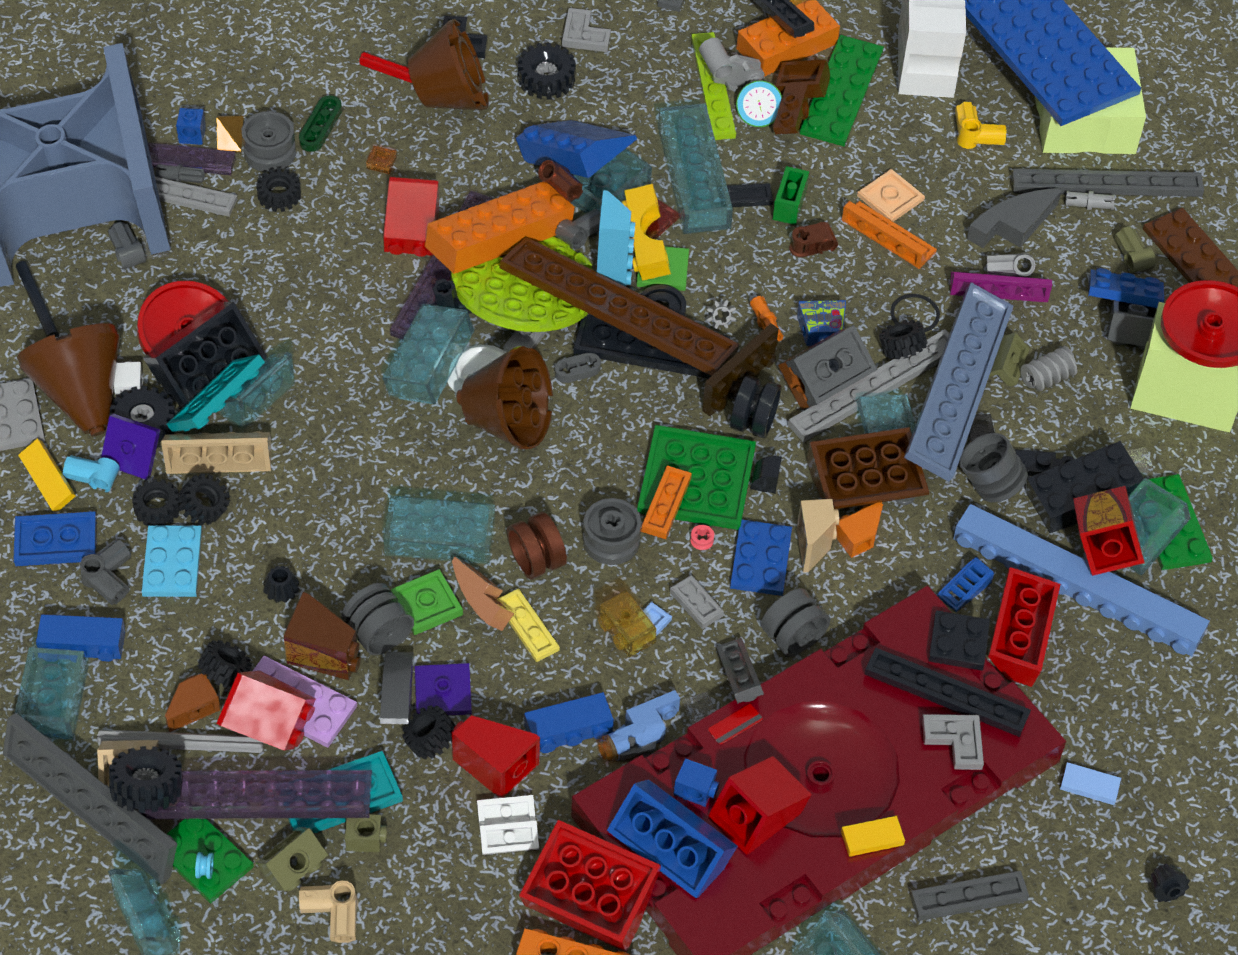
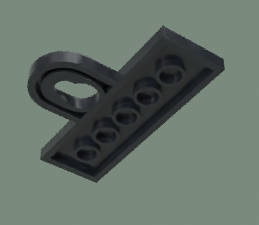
(618, 346)

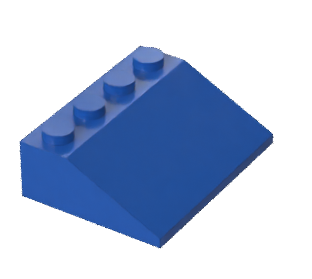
(573, 145)

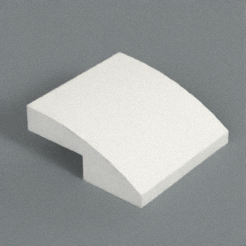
(507, 824)

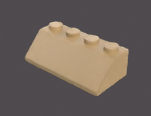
(217, 452)

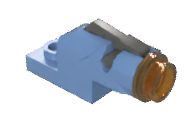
(642, 730)

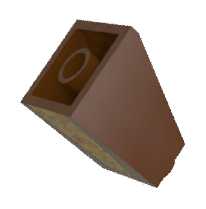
(321, 640)

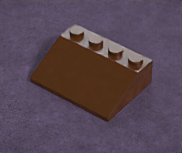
(865, 468)

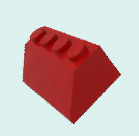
(1023, 626)

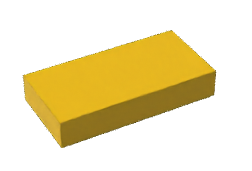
(872, 836)

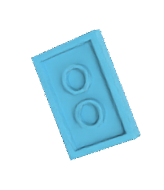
(172, 561)

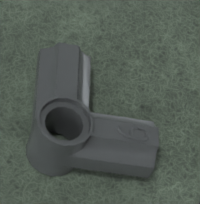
(104, 564)

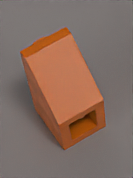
(859, 530)

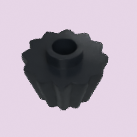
(280, 584)
(1168, 883)

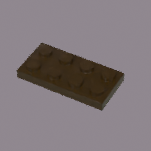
(748, 361)

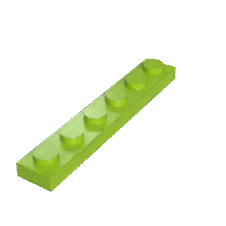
(714, 94)

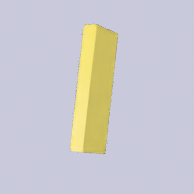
(529, 626)

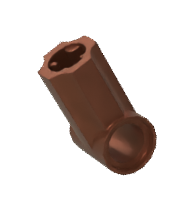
(560, 179)

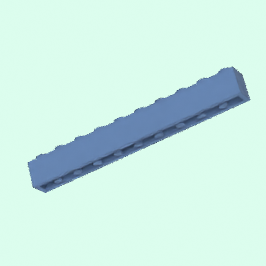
(1104, 592)

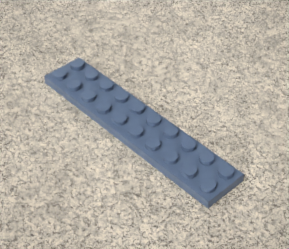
(959, 382)

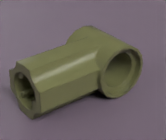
(1135, 253)

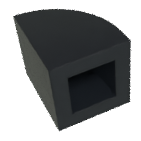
(766, 474)

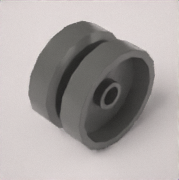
(268, 141)
(611, 531)
(795, 622)

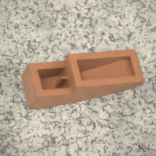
(481, 594)

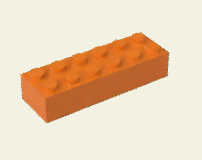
(497, 226)

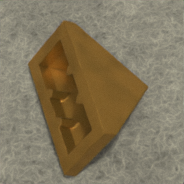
(229, 133)

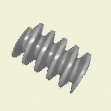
(1049, 369)

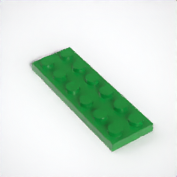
(851, 73)

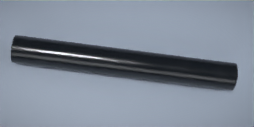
(36, 299)

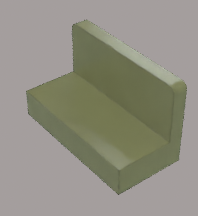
(1010, 358)

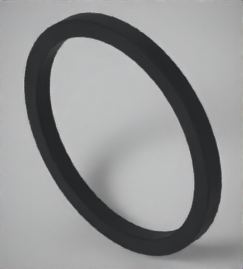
(917, 296)

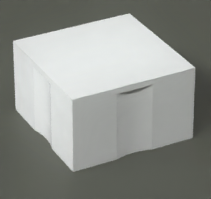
(930, 46)

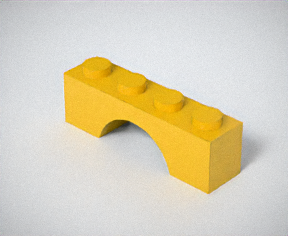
(650, 254)

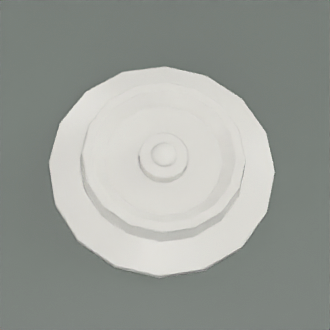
(470, 361)

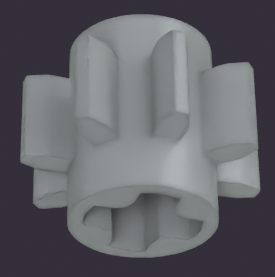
(726, 310)

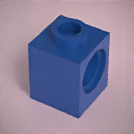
(191, 126)
(696, 782)

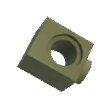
(358, 843)

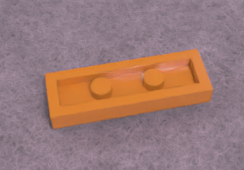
(666, 502)

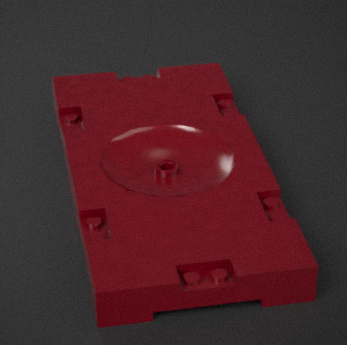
(873, 762)

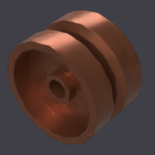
(536, 545)

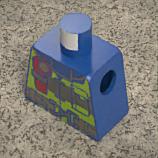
(820, 319)

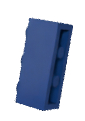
(94, 635)
(570, 722)

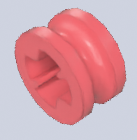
(702, 530)

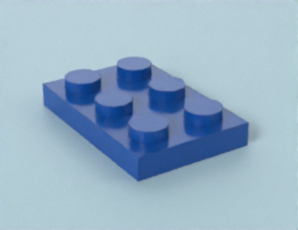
(1126, 288)
(54, 538)
(761, 557)

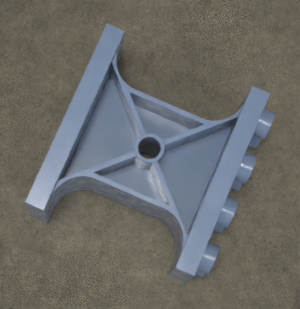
(77, 165)

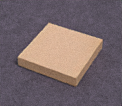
(891, 195)

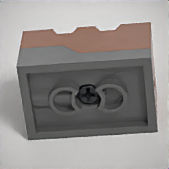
(827, 367)

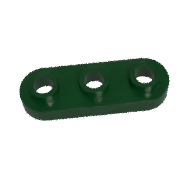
(320, 116)

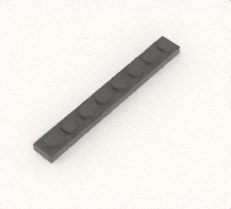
(1109, 182)

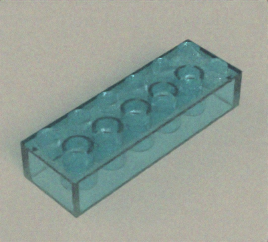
(695, 168)

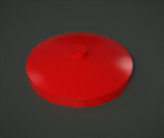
(173, 309)
(1203, 323)

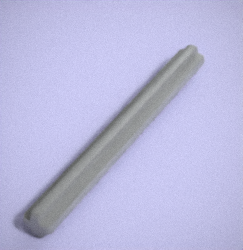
(187, 741)

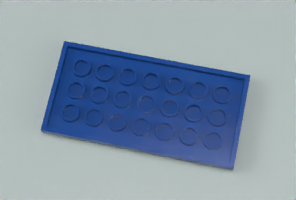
(1053, 55)

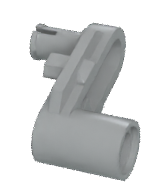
(730, 70)

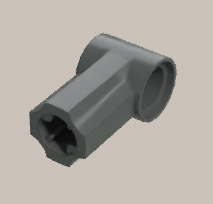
(577, 232)
(125, 245)

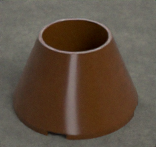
(448, 71)

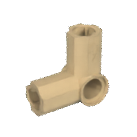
(325, 899)

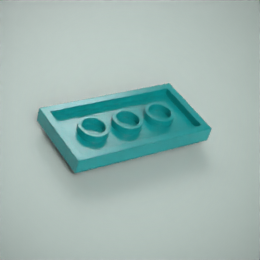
(215, 394)
(383, 792)

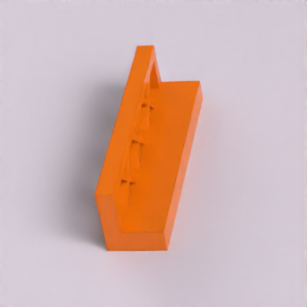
(887, 233)

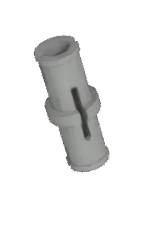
(1090, 200)

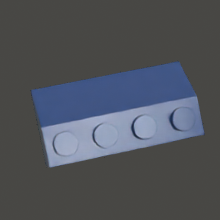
(672, 837)

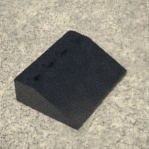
(202, 351)

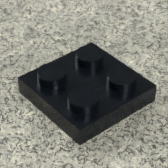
(959, 640)

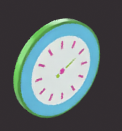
(758, 103)

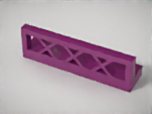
(1003, 286)

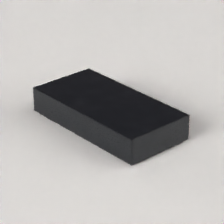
(750, 195)

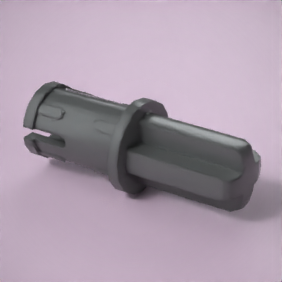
(180, 173)

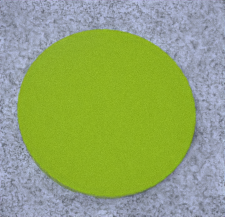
(514, 302)

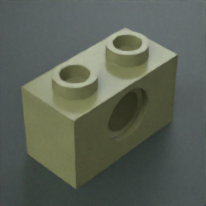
(276, 863)

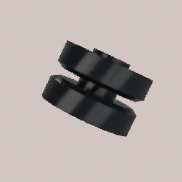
(755, 406)

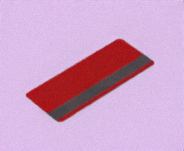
(735, 724)

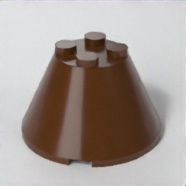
(510, 398)

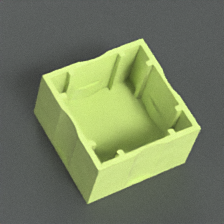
(1106, 131)
(1182, 389)

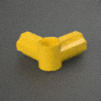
(973, 132)

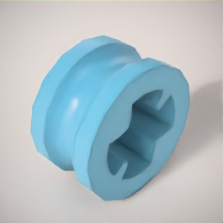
(204, 865)

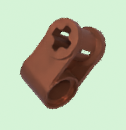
(815, 238)

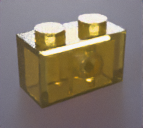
(627, 624)

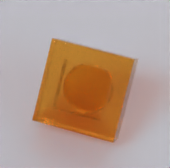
(381, 159)

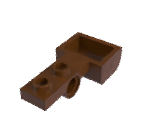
(796, 84)

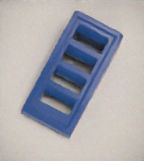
(977, 573)

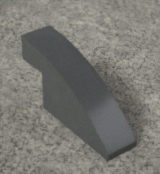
(1014, 218)
(397, 688)

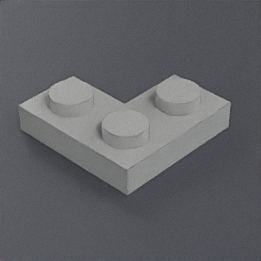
(581, 36)
(959, 731)

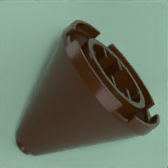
(77, 373)

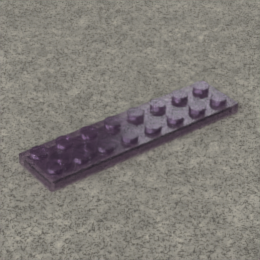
(271, 795)

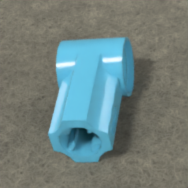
(95, 473)

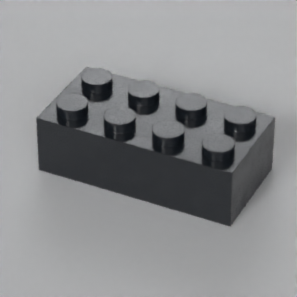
(1095, 472)

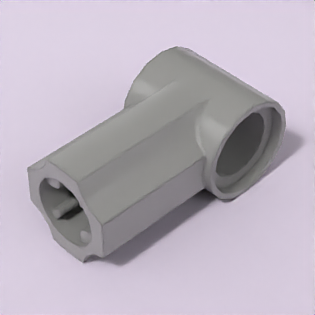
(1007, 264)

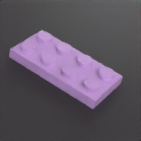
(331, 707)

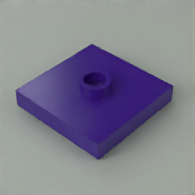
(131, 445)
(444, 687)

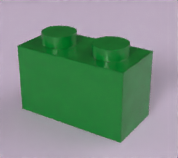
(790, 195)

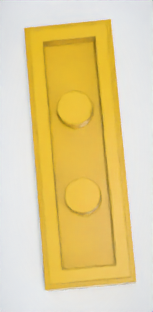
(47, 475)

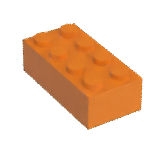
(774, 45)

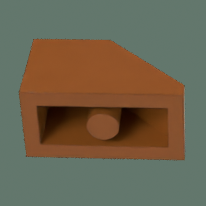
(192, 701)

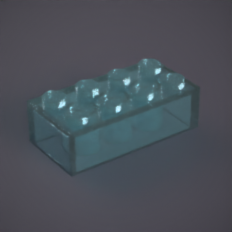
(428, 353)
(439, 529)

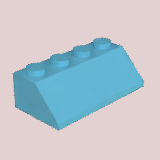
(614, 240)

